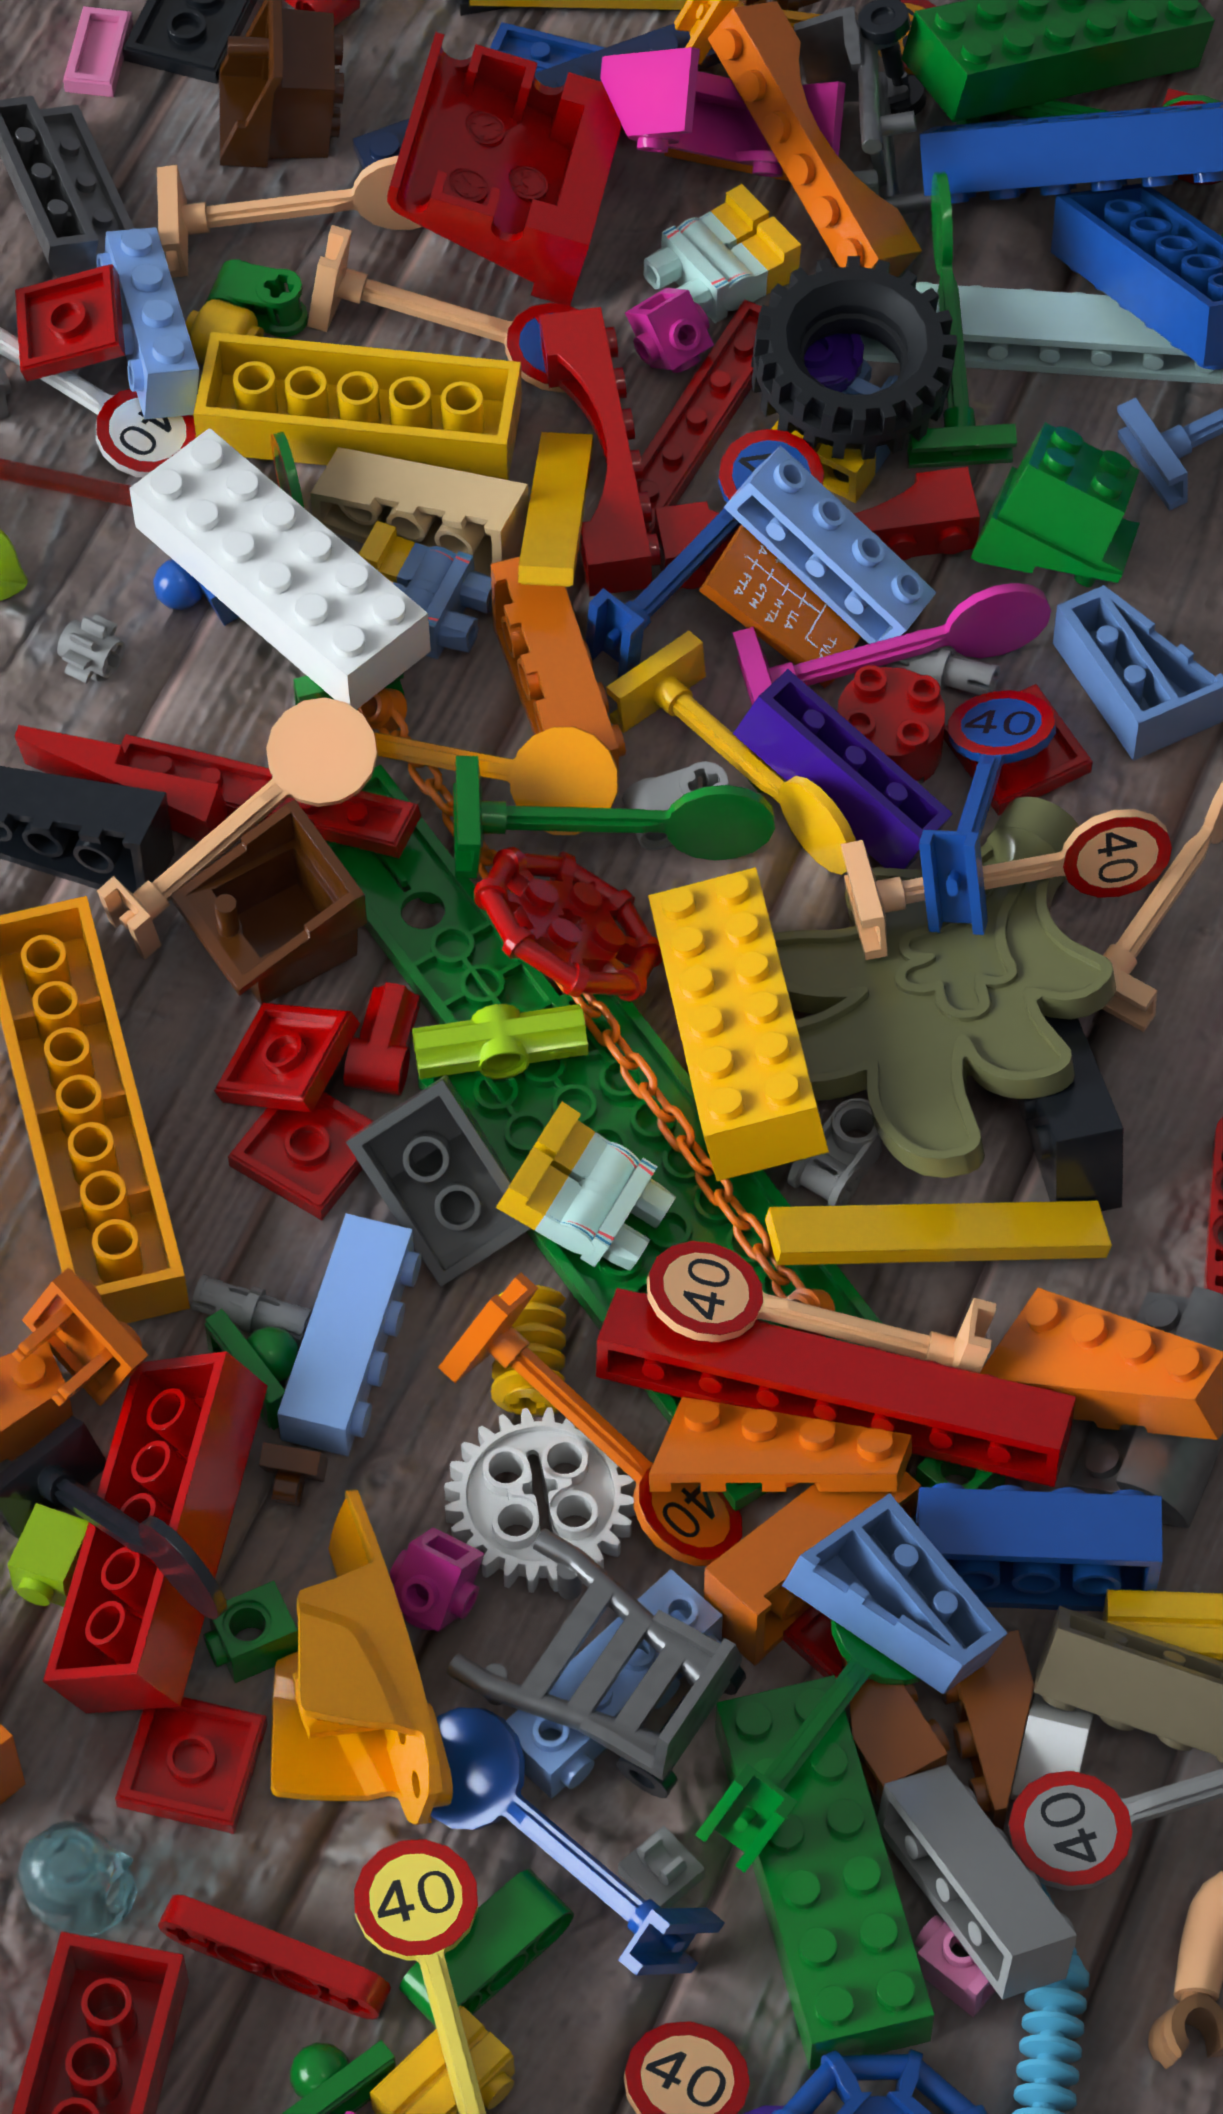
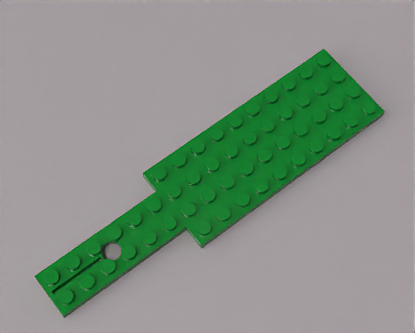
(463, 969)

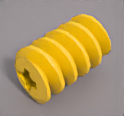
(541, 1326)

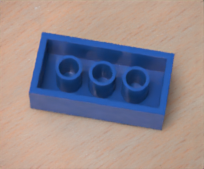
(1045, 1545)

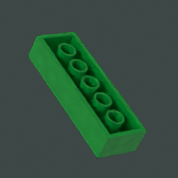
(1029, 52)
(829, 1885)

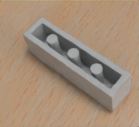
(976, 1881)

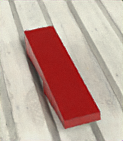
(192, 804)

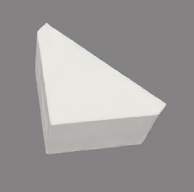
(1051, 1743)

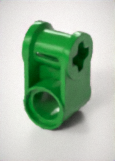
(264, 294)

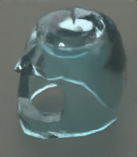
(69, 1876)

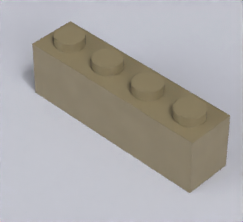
(1132, 1682)

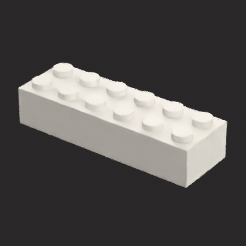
(280, 570)

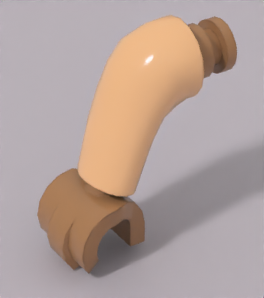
(1196, 1981)

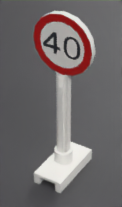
(121, 431)

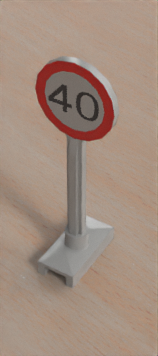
(1079, 1828)

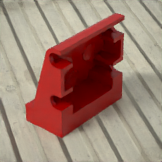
(507, 164)

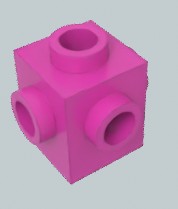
(670, 330)
(436, 1580)

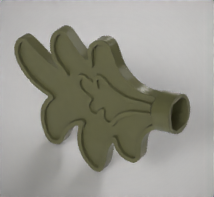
(948, 1003)

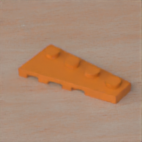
(748, 1445)

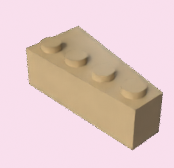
(424, 504)

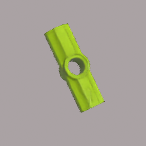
(500, 1041)

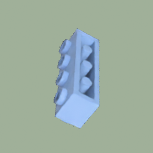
(155, 333)
(829, 548)
(348, 1334)
(564, 1756)

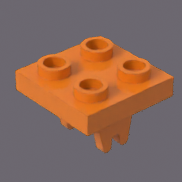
(82, 1338)

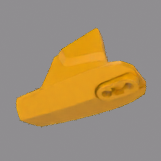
(352, 1697)

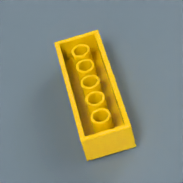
(360, 399)
(737, 1025)

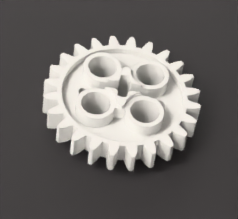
(486, 1507)

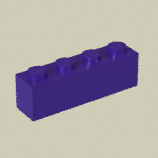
(810, 739)

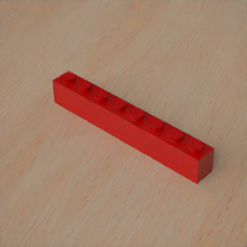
(782, 1370)

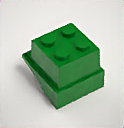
(1062, 511)

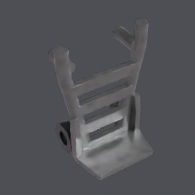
(846, 51)
(644, 1753)

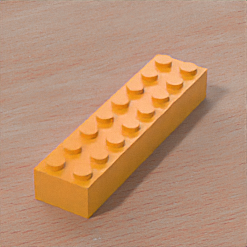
(85, 1112)

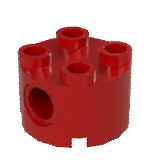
(899, 715)

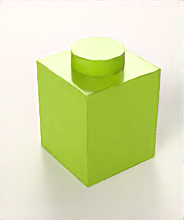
(47, 1556)

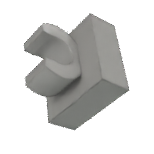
(661, 1869)

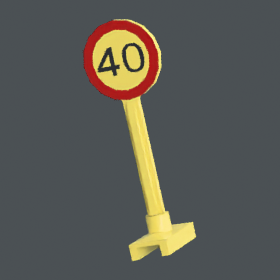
(417, 1906)

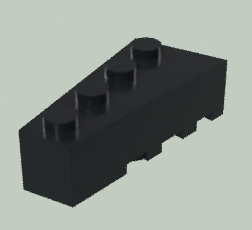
(84, 828)
(1078, 1130)

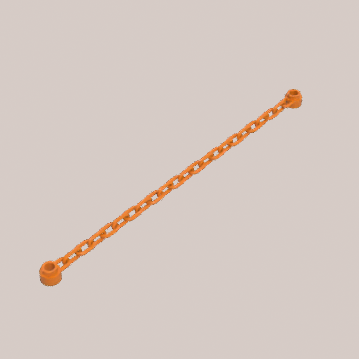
(386, 714)

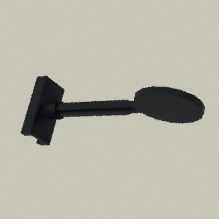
(55, 1477)

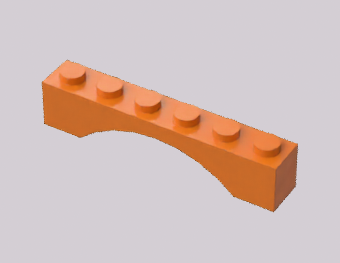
(763, 63)

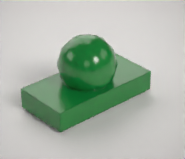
(266, 1353)
(332, 2083)

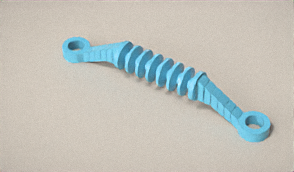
(1050, 2044)

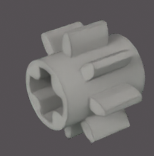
(91, 648)

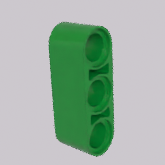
(502, 1942)

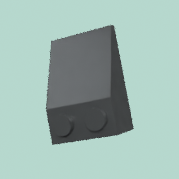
(439, 1179)

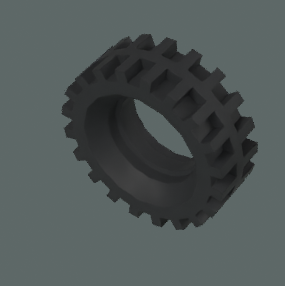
(863, 304)

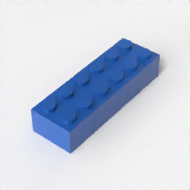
(1076, 149)
(1148, 261)

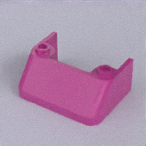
(677, 107)

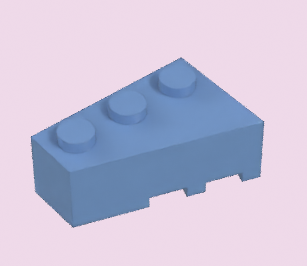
(1135, 675)
(898, 1596)

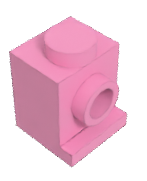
(952, 1975)

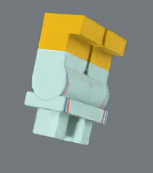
(725, 255)
(582, 1190)

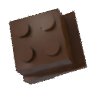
(280, 88)
(275, 907)

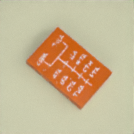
(773, 600)

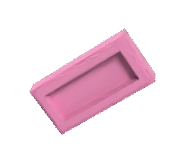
(97, 51)

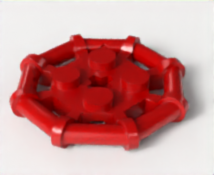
(568, 924)

